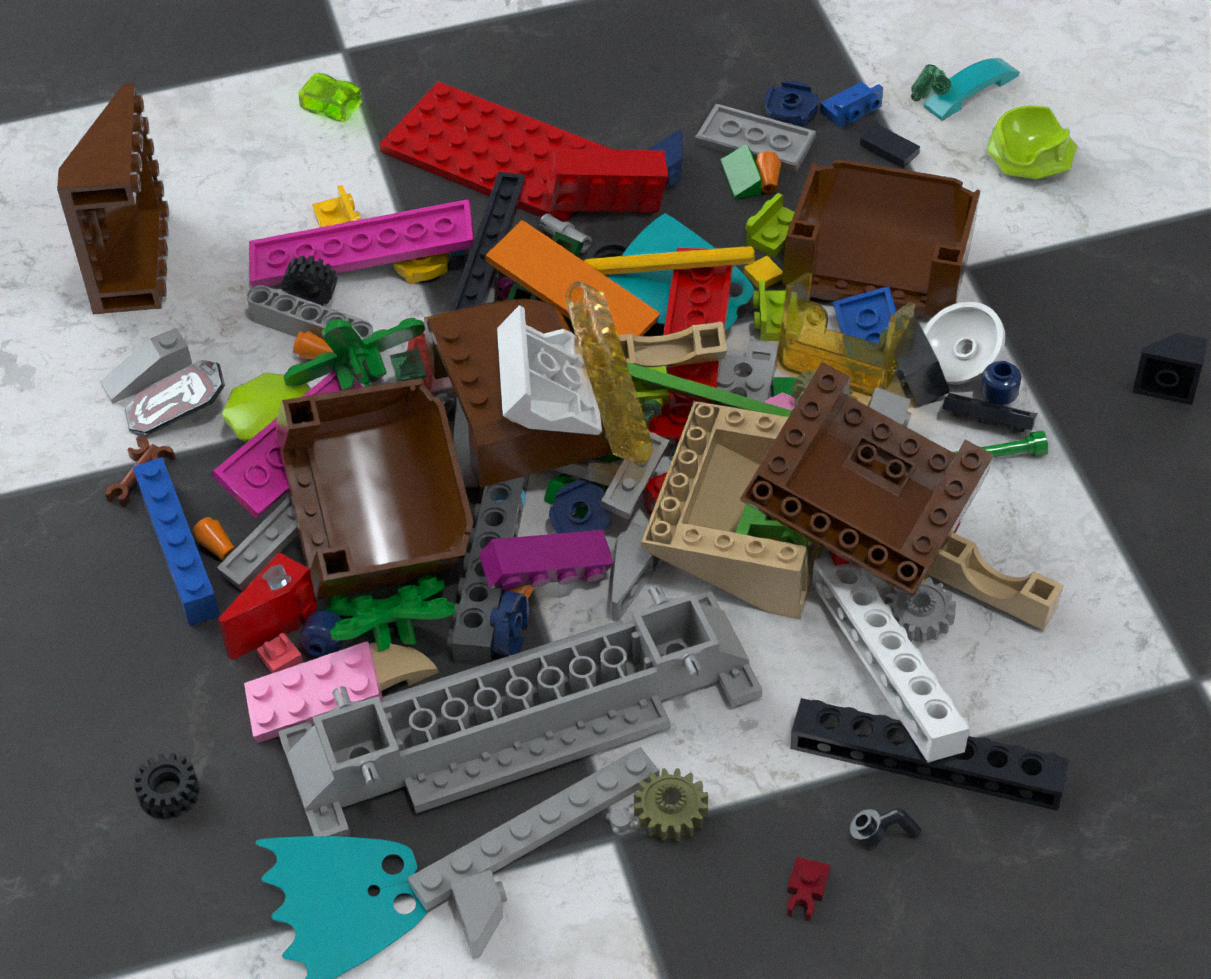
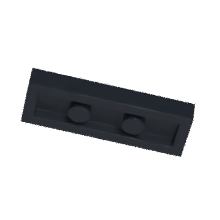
(989, 413)

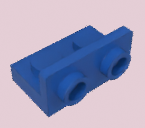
(852, 103)

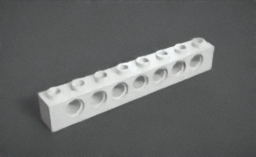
(891, 659)

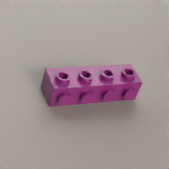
(546, 559)

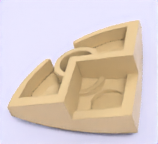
(401, 664)

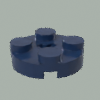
(797, 114)
(566, 503)
(508, 623)

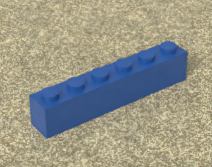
(176, 542)

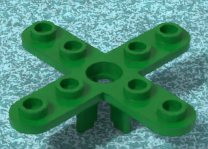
(352, 354)
(401, 607)

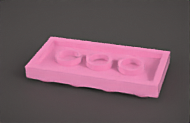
(307, 689)

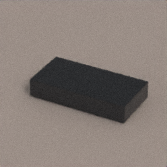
(889, 145)

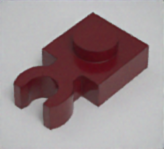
(807, 884)

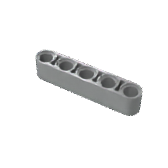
(294, 314)

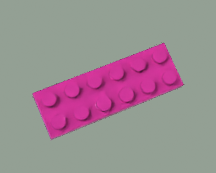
(256, 470)

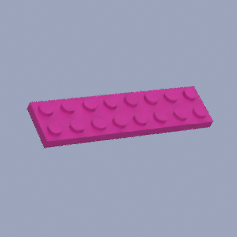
(366, 241)

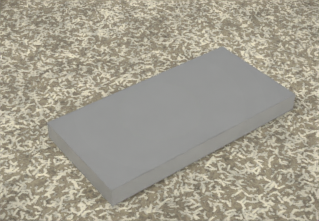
(731, 128)

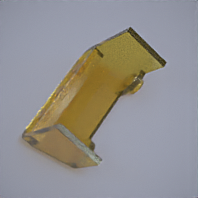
(808, 342)

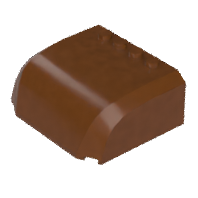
(880, 229)
(466, 350)
(373, 486)

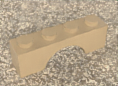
(690, 346)
(1026, 598)

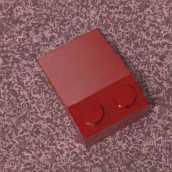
(265, 613)

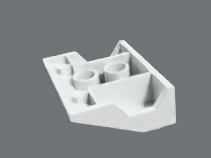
(545, 379)

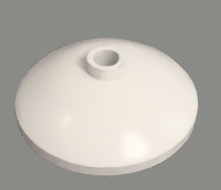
(961, 329)

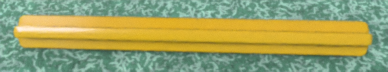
(673, 260)

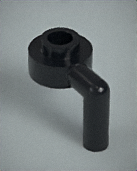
(870, 827)

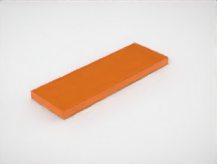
(550, 269)

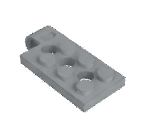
(761, 362)

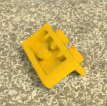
(336, 210)

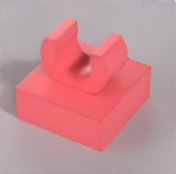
(279, 654)

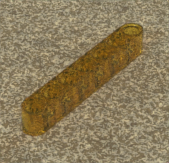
(608, 373)

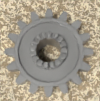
(925, 613)

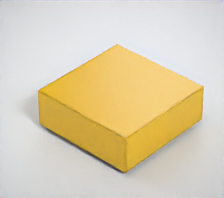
(765, 270)

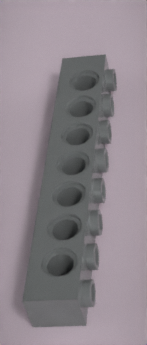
(495, 520)

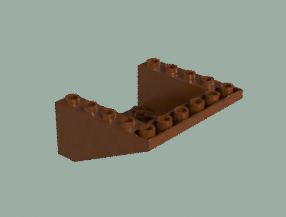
(117, 209)
(865, 483)

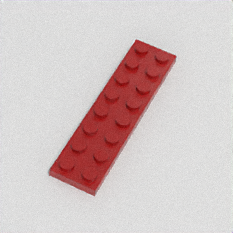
(694, 299)

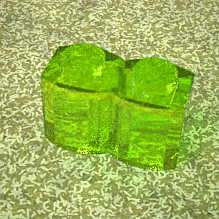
(330, 97)

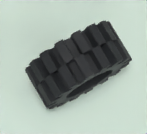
(313, 271)
(160, 771)

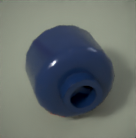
(1000, 383)
(316, 635)

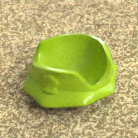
(1031, 143)
(258, 403)

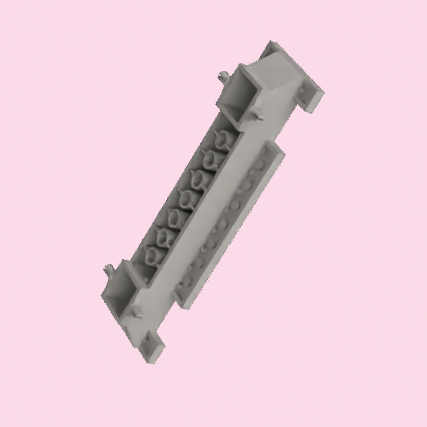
(516, 712)

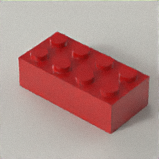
(606, 180)

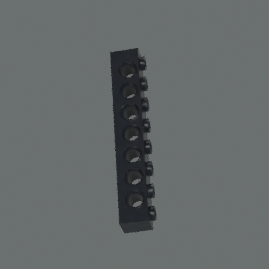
(906, 759)

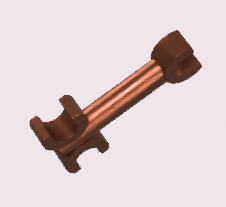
(143, 455)

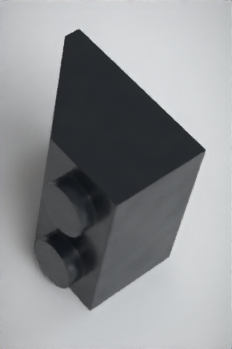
(918, 366)
(1171, 368)

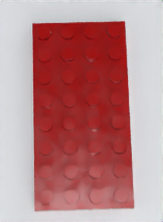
(476, 139)

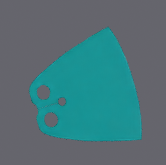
(654, 287)

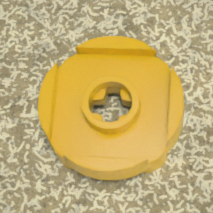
(422, 269)

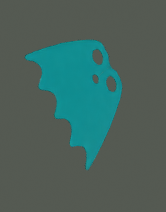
(330, 901)

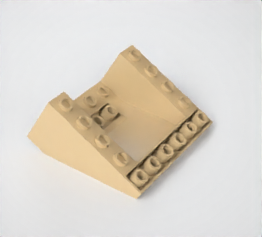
(702, 508)

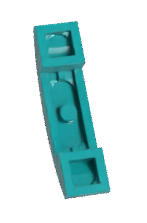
(969, 82)

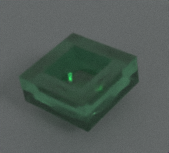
(407, 365)

